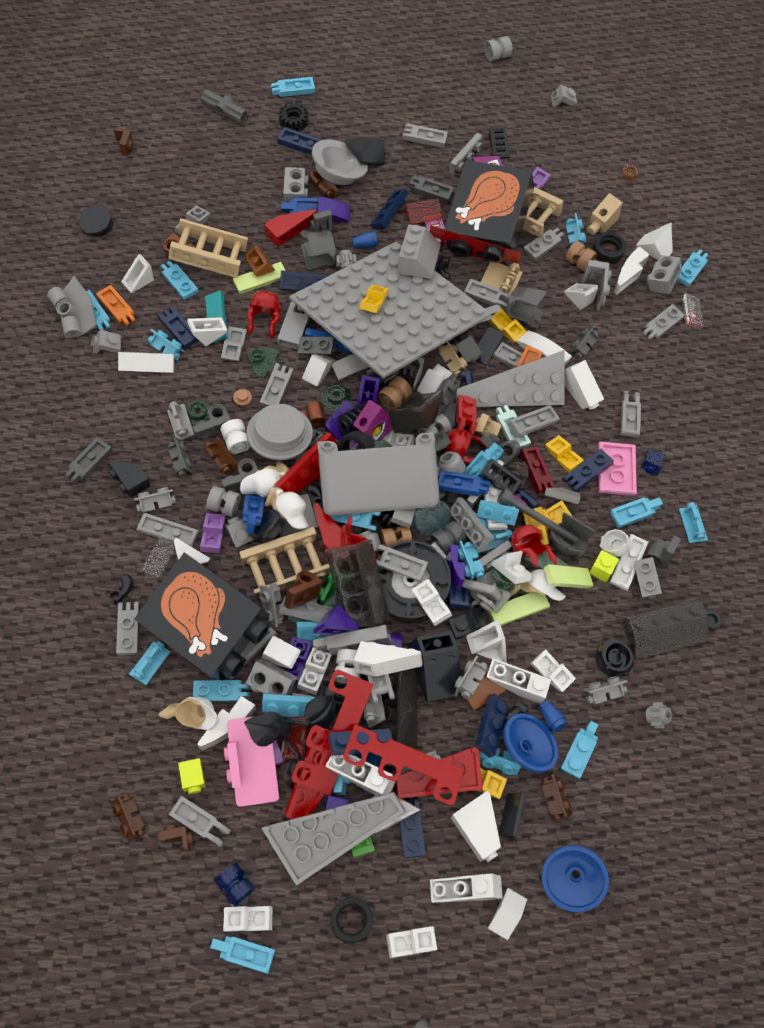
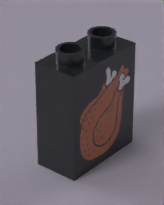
(490, 208)
(204, 618)

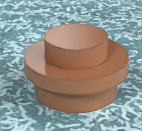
(242, 397)

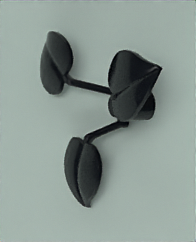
(266, 726)

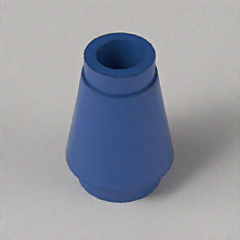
(366, 240)
(554, 718)

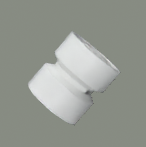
(235, 436)
(345, 660)

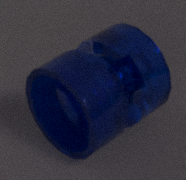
(234, 884)

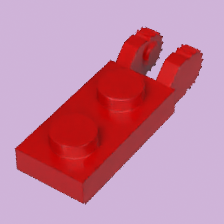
(466, 413)

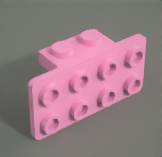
(251, 766)

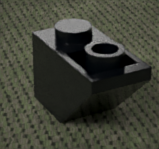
(130, 476)

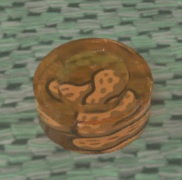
(629, 172)

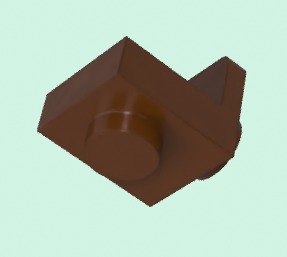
(125, 138)
(172, 833)

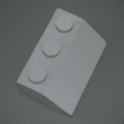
(418, 252)

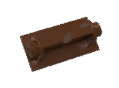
(325, 187)
(222, 456)
(559, 805)
(123, 808)

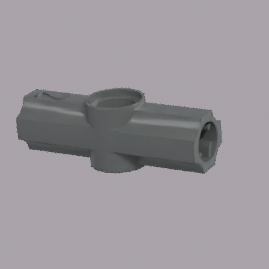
(224, 106)

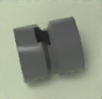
(451, 534)

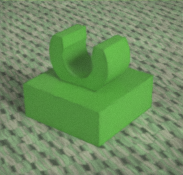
(363, 848)

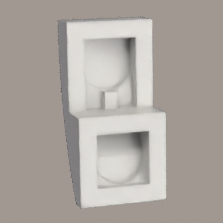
(431, 602)
(551, 669)
(248, 918)
(411, 942)

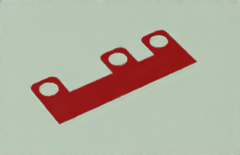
(478, 245)
(356, 696)
(402, 755)

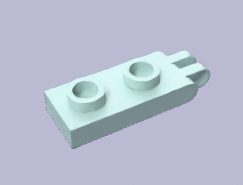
(503, 419)

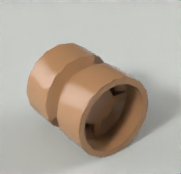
(580, 255)
(396, 392)
(391, 536)

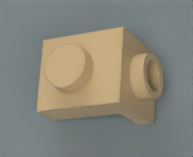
(486, 425)

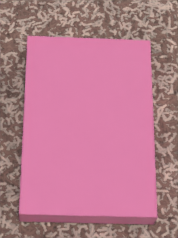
(620, 476)

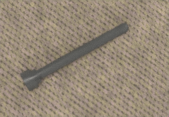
(507, 498)

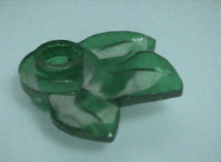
(266, 362)

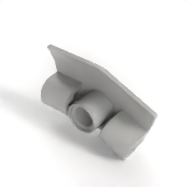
(74, 307)

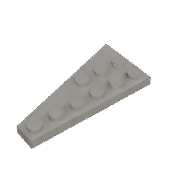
(526, 385)
(321, 837)

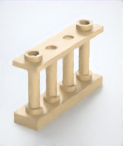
(547, 202)
(204, 259)
(287, 544)

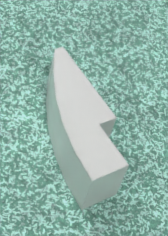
(631, 269)
(542, 344)
(219, 732)

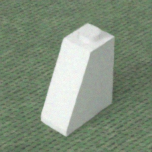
(582, 385)
(479, 827)

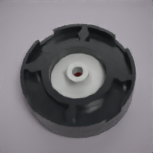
(397, 590)

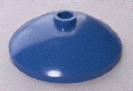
(530, 743)
(570, 891)

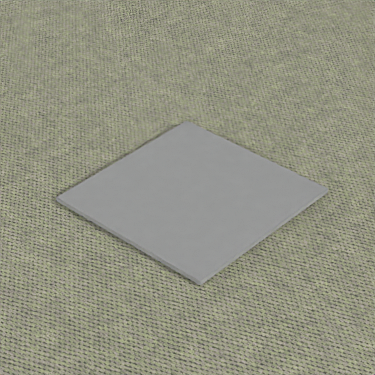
(411, 322)

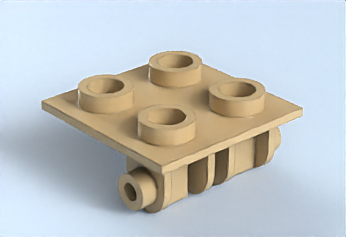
(502, 276)

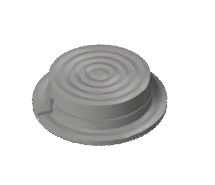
(337, 162)
(279, 432)

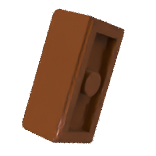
(259, 261)
(481, 694)

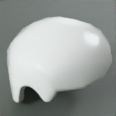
(615, 543)

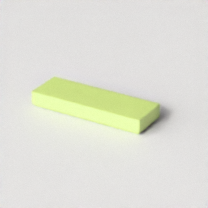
(250, 281)
(568, 576)
(520, 608)

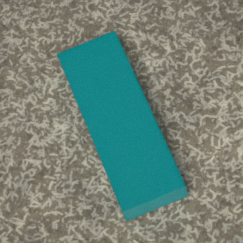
(216, 309)

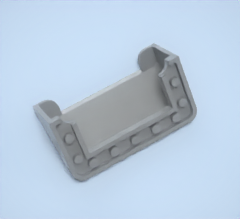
(379, 477)

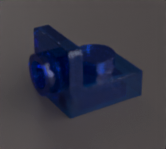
(653, 461)

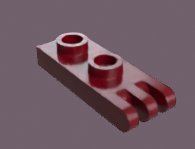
(538, 471)

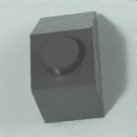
(467, 346)

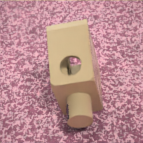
(605, 215)

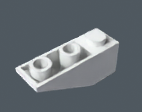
(381, 659)
(519, 681)
(364, 777)
(466, 888)

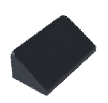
(512, 815)

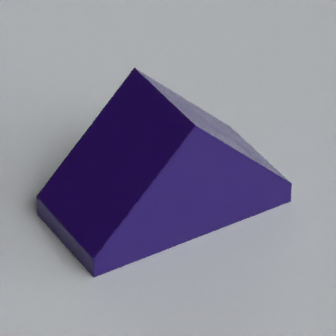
(368, 389)
(335, 622)

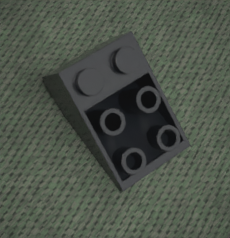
(439, 666)

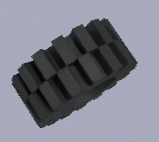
(297, 110)

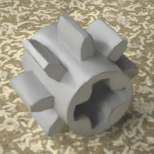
(345, 259)
(658, 715)

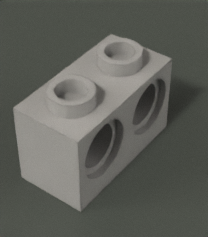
(295, 183)
(664, 274)
(272, 675)

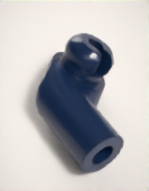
(467, 375)
(527, 498)

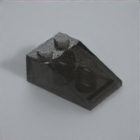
(416, 412)

